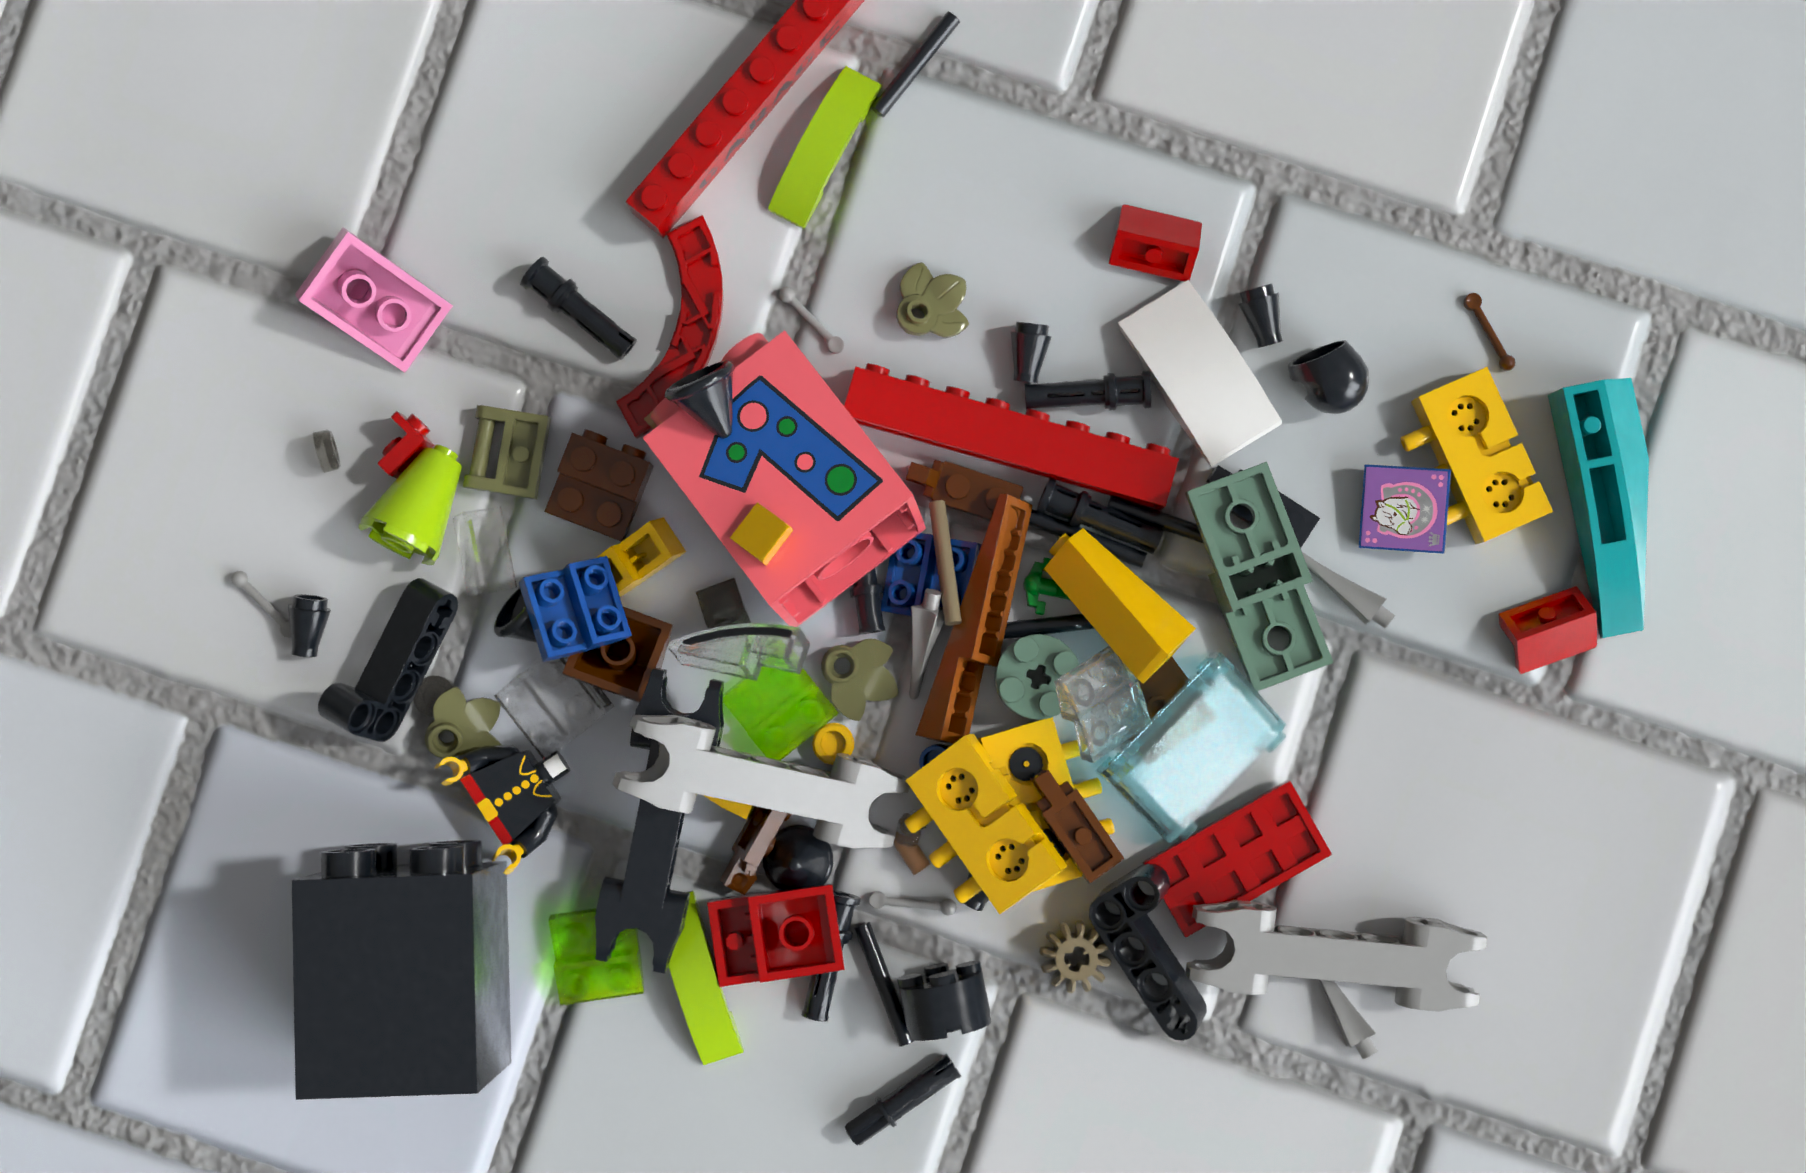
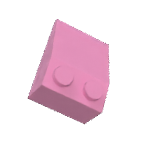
(373, 300)

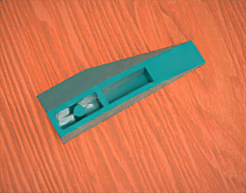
(1608, 493)

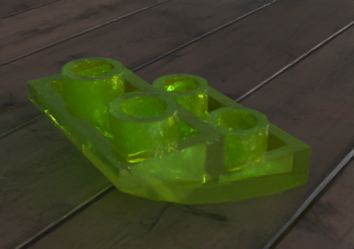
(779, 709)
(579, 974)

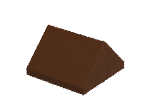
(625, 664)

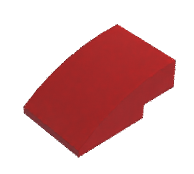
(775, 935)

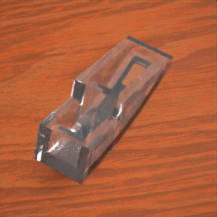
(743, 649)

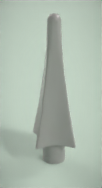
(1360, 600)
(926, 625)
(1352, 1025)

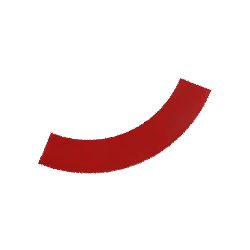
(696, 324)

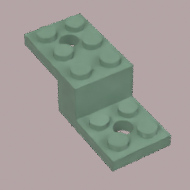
(1259, 576)

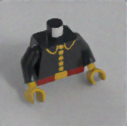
(511, 794)

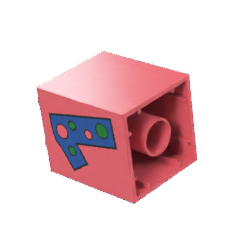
(801, 461)

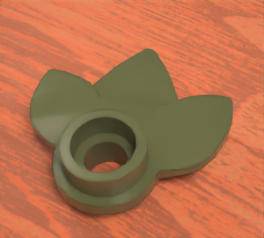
(935, 298)
(864, 680)
(466, 720)

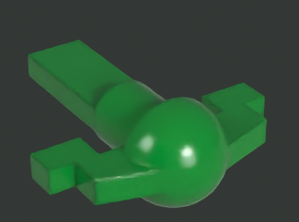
(1036, 585)

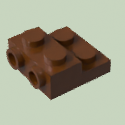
(599, 485)

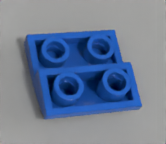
(915, 570)
(574, 608)

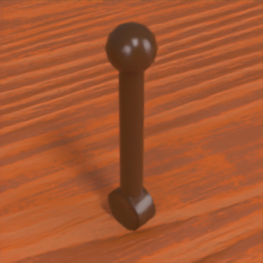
(1472, 303)

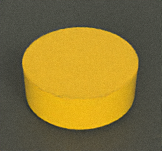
(832, 739)

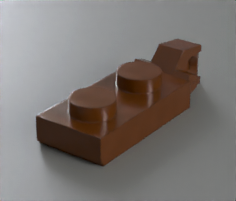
(962, 487)
(1075, 827)
(752, 845)

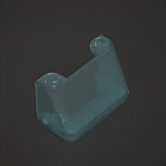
(1193, 748)

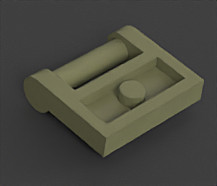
(520, 452)

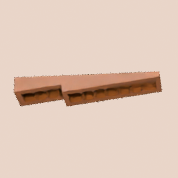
(983, 625)

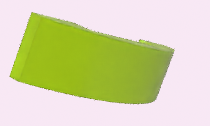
(823, 146)
(699, 992)

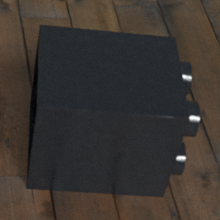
(400, 972)

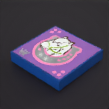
(1404, 508)

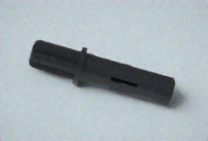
(902, 1100)

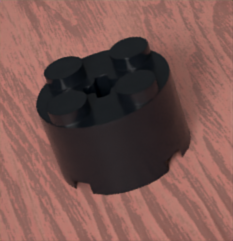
(944, 1000)

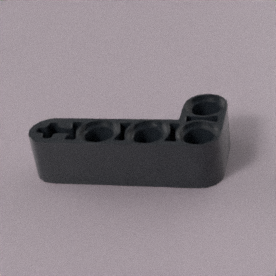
(396, 665)
(1155, 957)

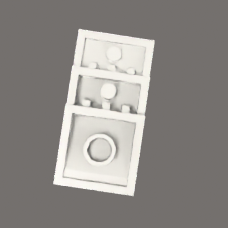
(1200, 373)

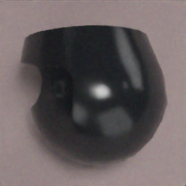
(1333, 377)

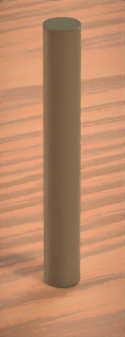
(945, 563)

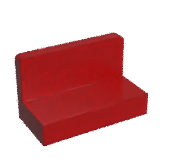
(1156, 243)
(1550, 629)

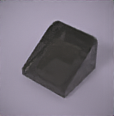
(723, 605)

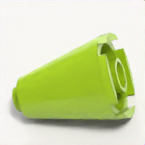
(416, 506)

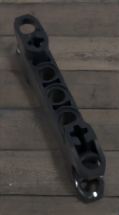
(645, 893)

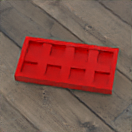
(1241, 854)

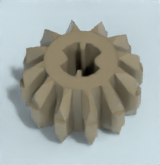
(1083, 968)

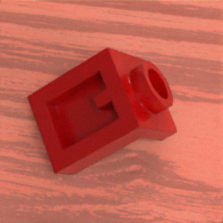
(404, 450)

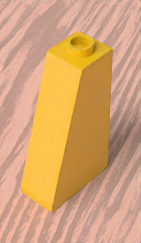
(1117, 604)

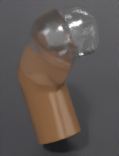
(908, 847)

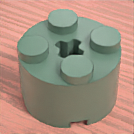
(1026, 655)

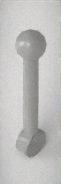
(835, 344)
(240, 579)
(878, 900)

